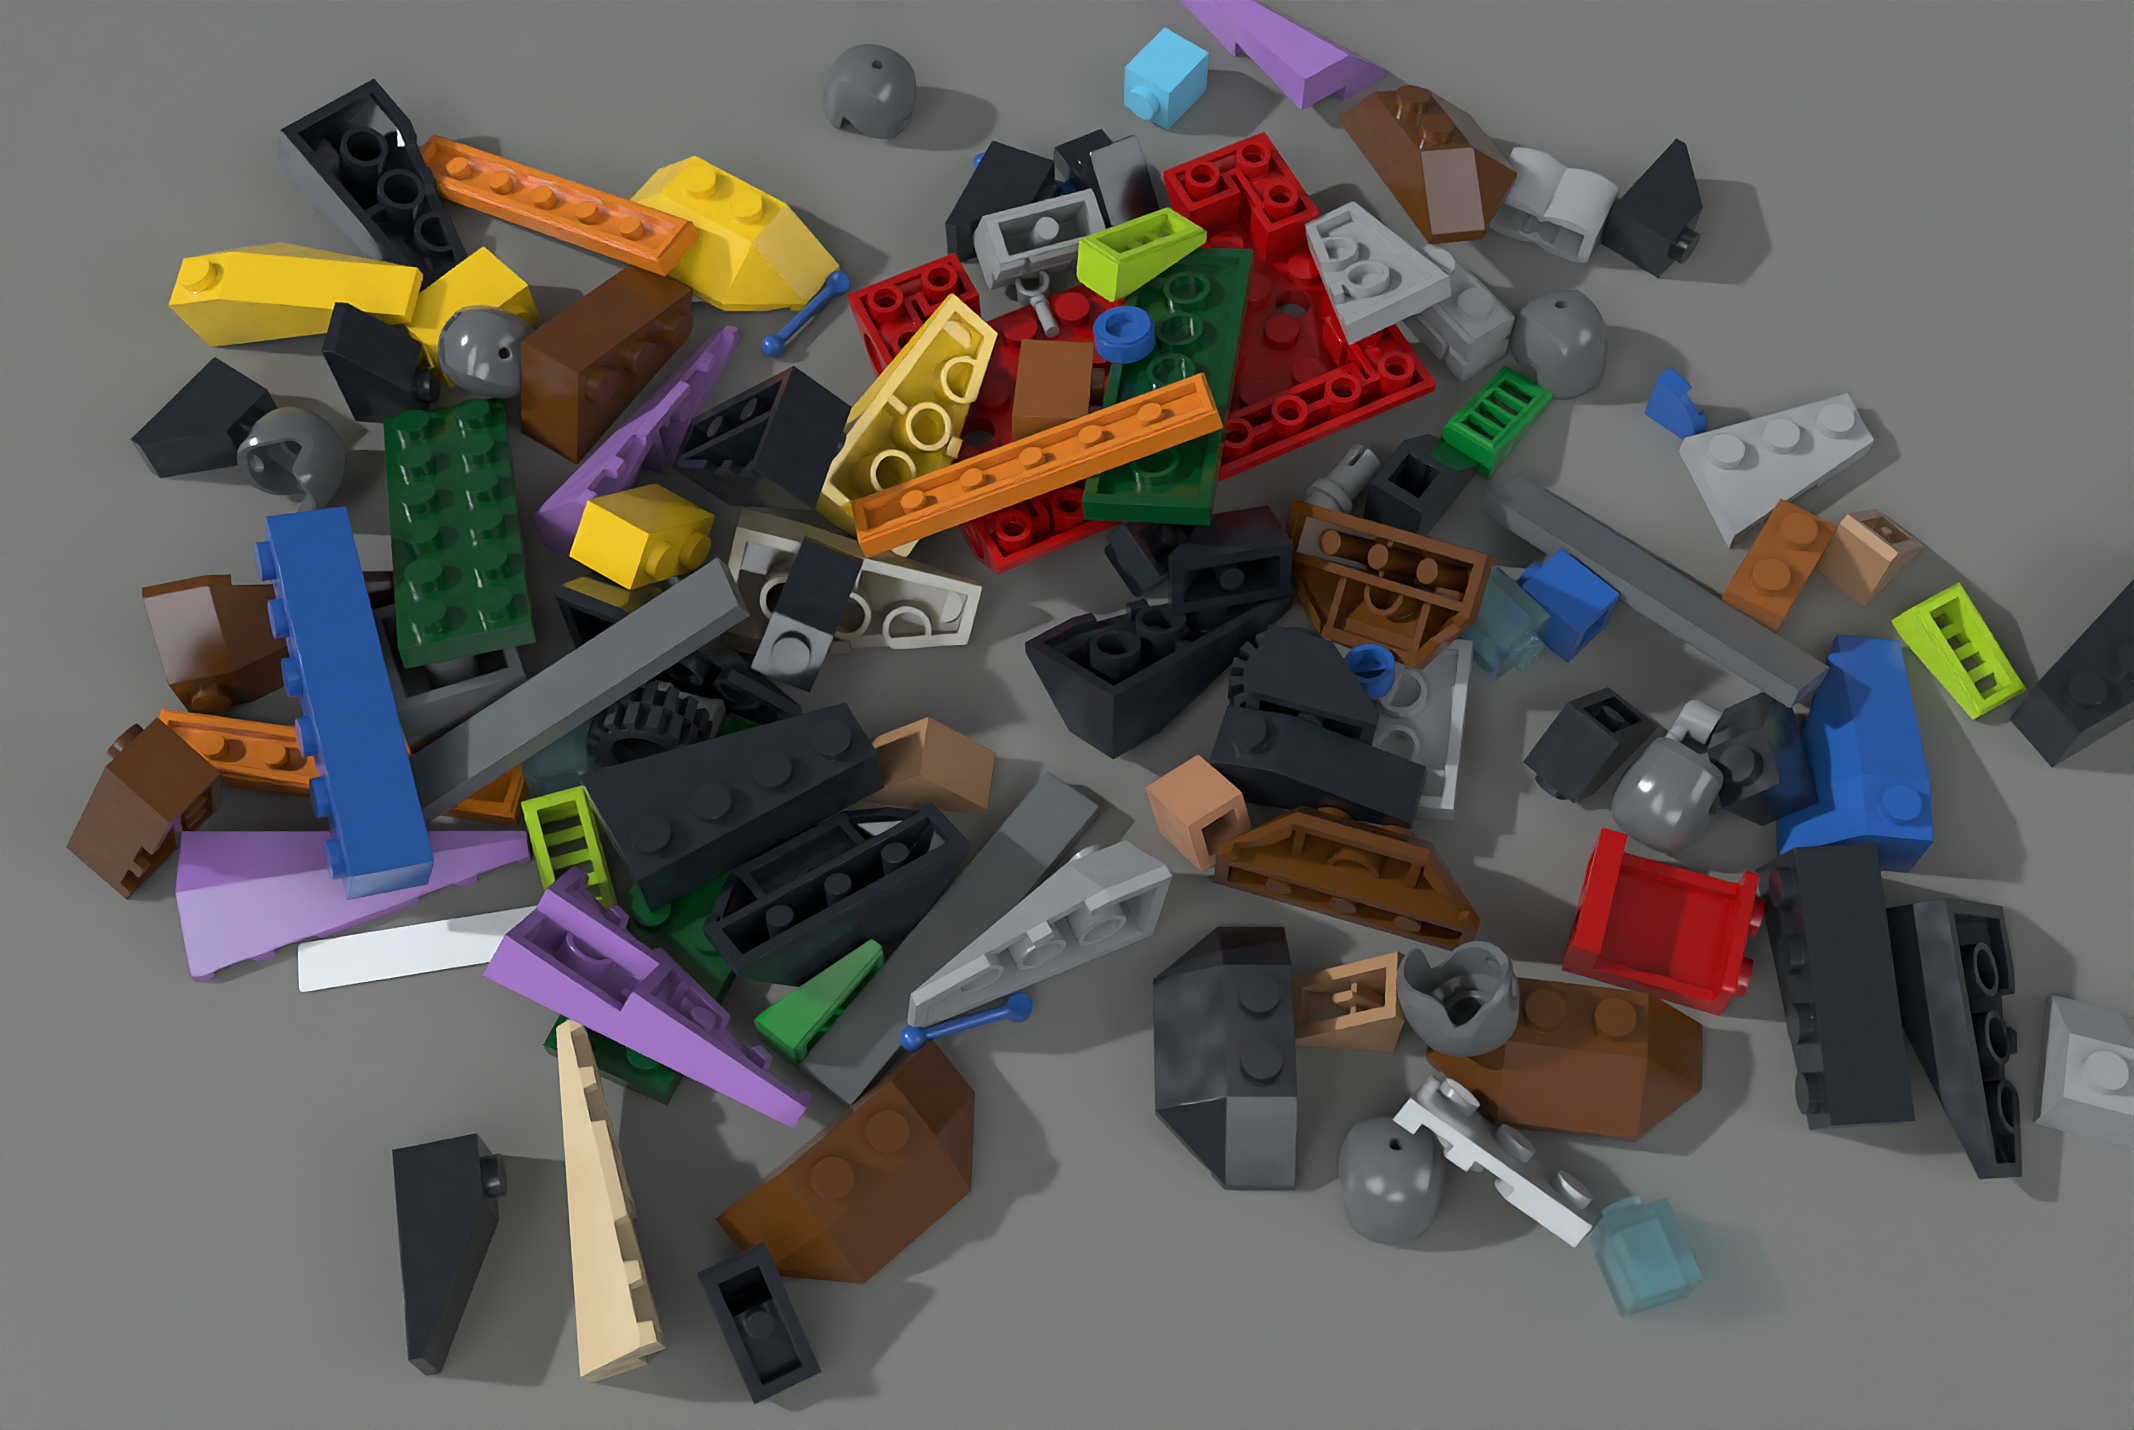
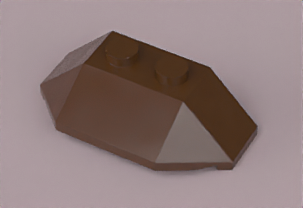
(1432, 161)
(1384, 583)
(1352, 874)
(1585, 1063)
(866, 1177)

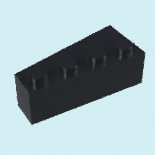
(2086, 689)
(1838, 985)

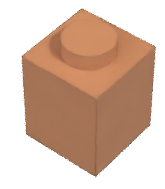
(1198, 810)

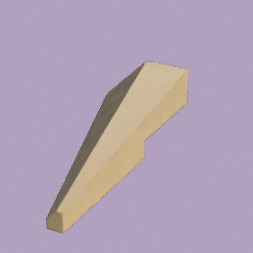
(610, 1281)

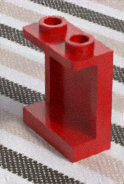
(1663, 928)

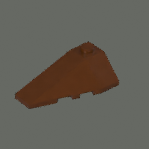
(220, 637)

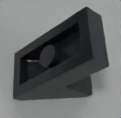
(1112, 171)
(1142, 552)
(759, 1322)

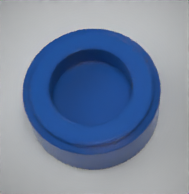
(1124, 334)

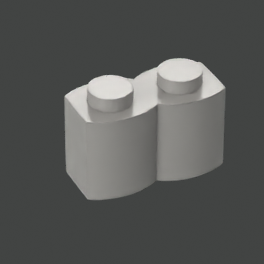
(1555, 205)

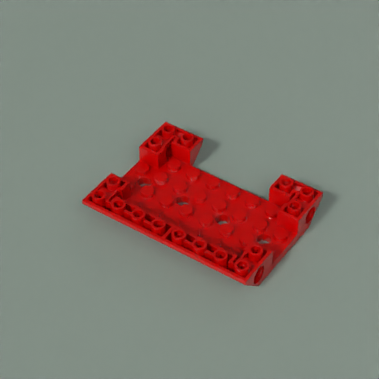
(1291, 376)

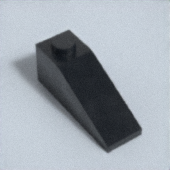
(1298, 763)
(444, 1230)

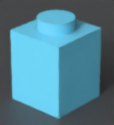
(1165, 79)

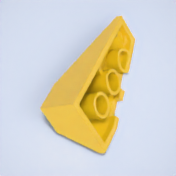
(286, 292)
(911, 413)

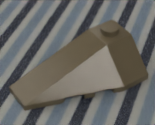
(890, 605)

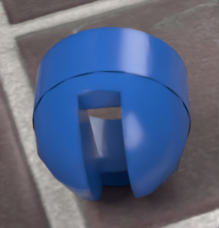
(1373, 668)

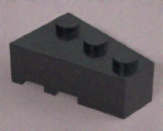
(767, 443)

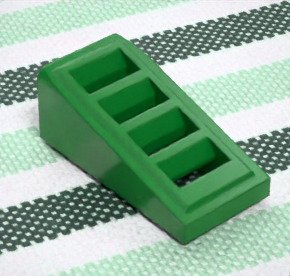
(1489, 453)
(808, 1012)

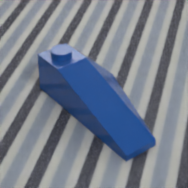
(1864, 759)

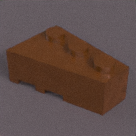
(599, 357)
(143, 805)

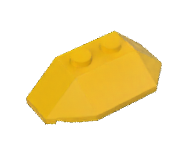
(748, 245)

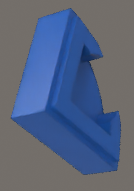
(1673, 407)

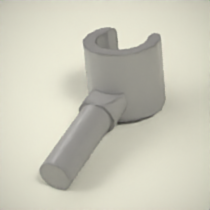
(1039, 302)
(1696, 722)

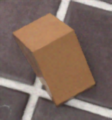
(1867, 554)
(933, 766)
(1350, 1006)

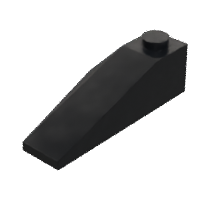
(370, 181)
(1140, 669)
(712, 671)
(1950, 986)

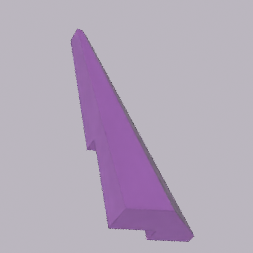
(1291, 54)
(643, 441)
(272, 888)
(594, 971)

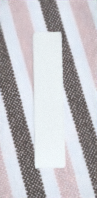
(404, 950)

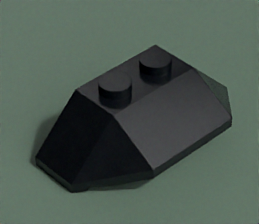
(833, 891)
(1230, 1056)

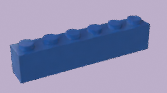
(345, 703)

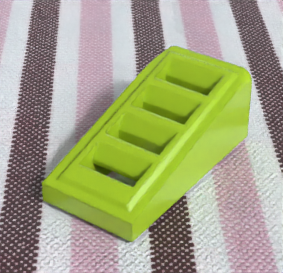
(1134, 252)
(1965, 623)
(559, 807)

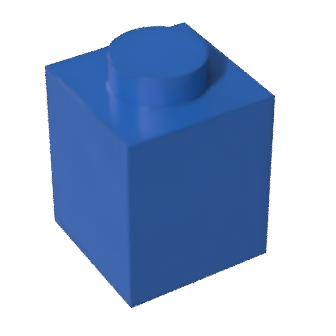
(1573, 598)

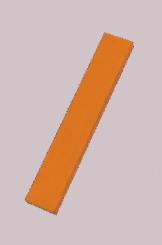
(558, 206)
(1035, 465)
(270, 760)

